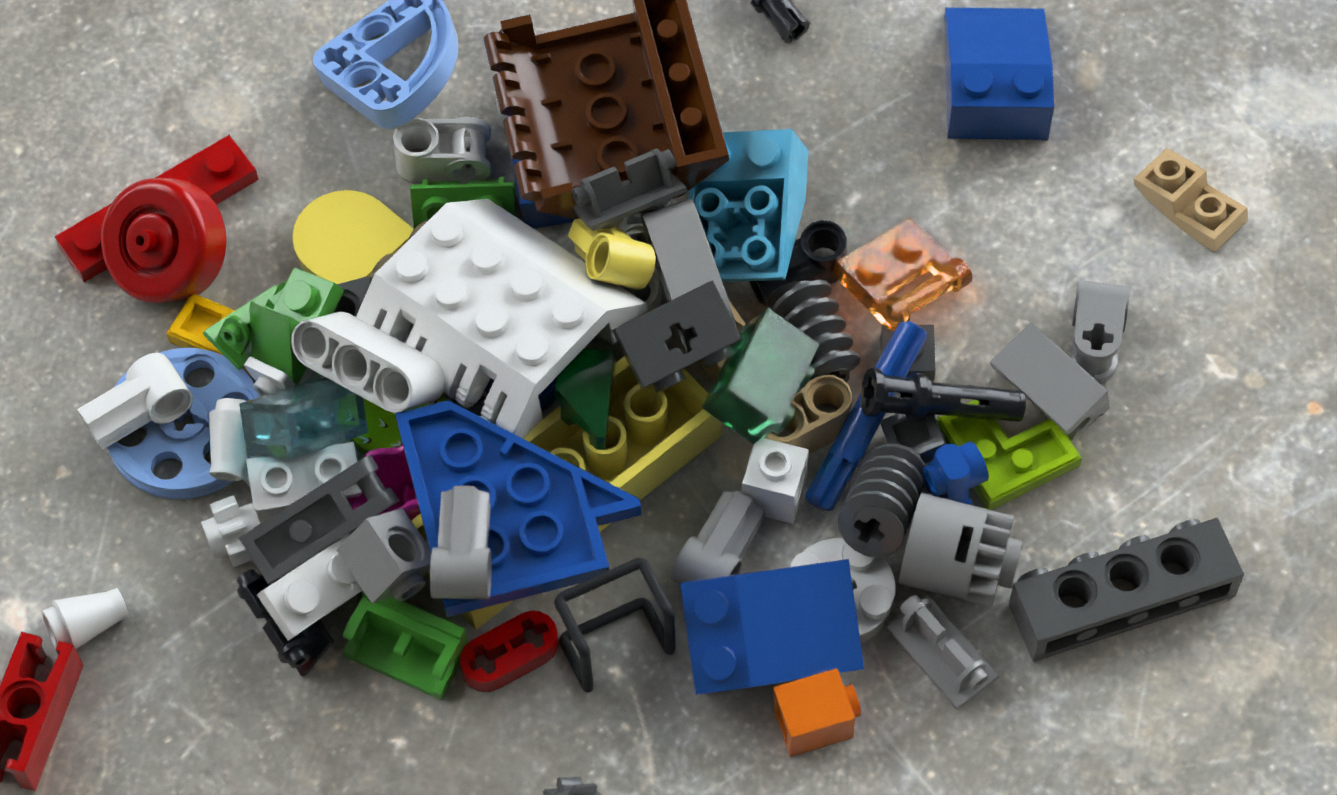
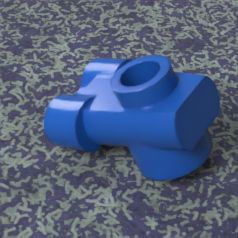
(955, 472)

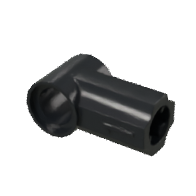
(806, 265)

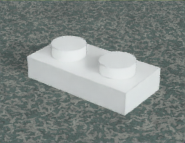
(310, 591)

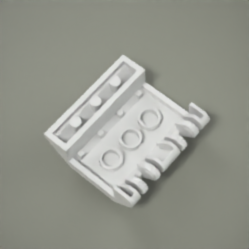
(493, 305)

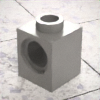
(387, 556)

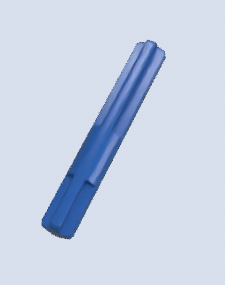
(859, 428)

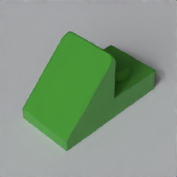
(272, 329)

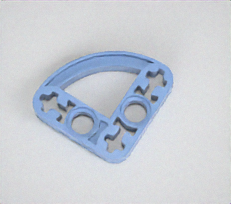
(402, 23)

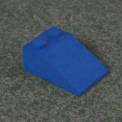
(998, 74)
(771, 626)

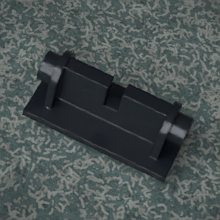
(300, 651)

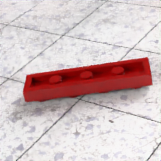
(218, 170)

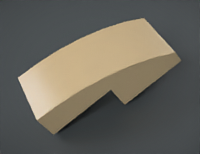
(1186, 199)

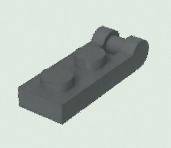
(316, 520)

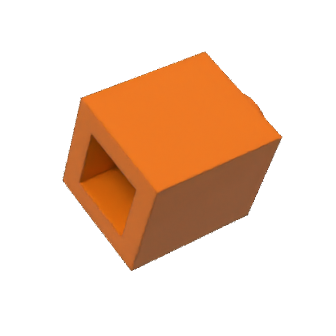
(815, 711)

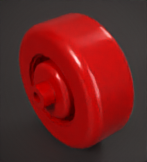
(163, 240)

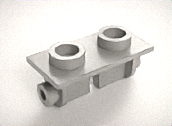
(941, 650)

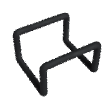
(666, 635)

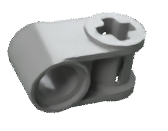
(1099, 326)

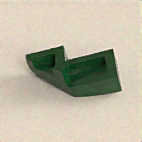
(586, 391)

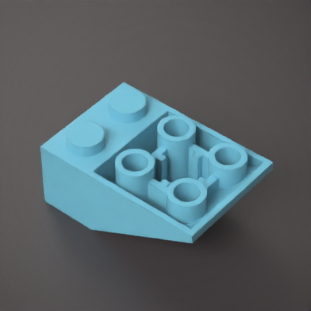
(754, 204)

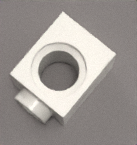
(776, 478)

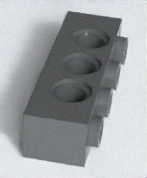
(1055, 628)

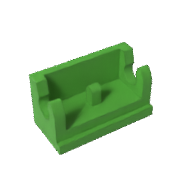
(405, 644)

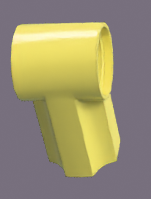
(613, 255)

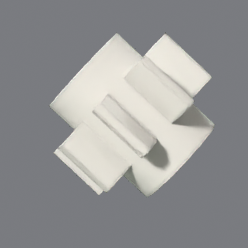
(226, 528)

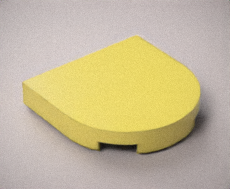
(346, 235)

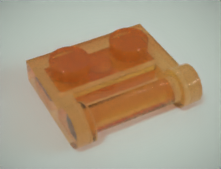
(894, 261)

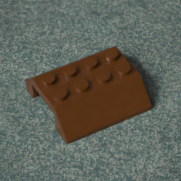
(602, 98)

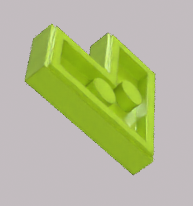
(1014, 462)

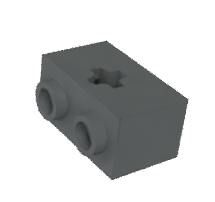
(697, 310)

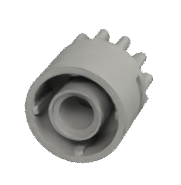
(959, 550)

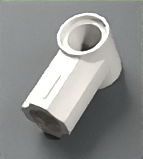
(149, 394)

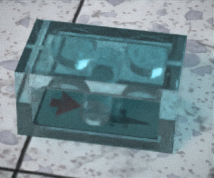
(302, 419)

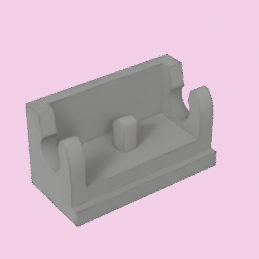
(1052, 381)

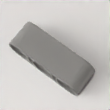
(681, 253)

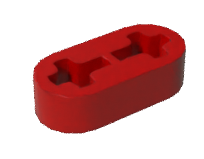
(515, 661)

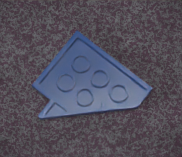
(540, 505)

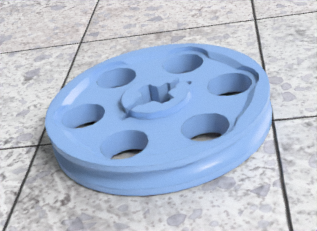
(193, 442)

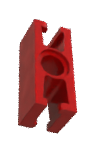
(21, 689)

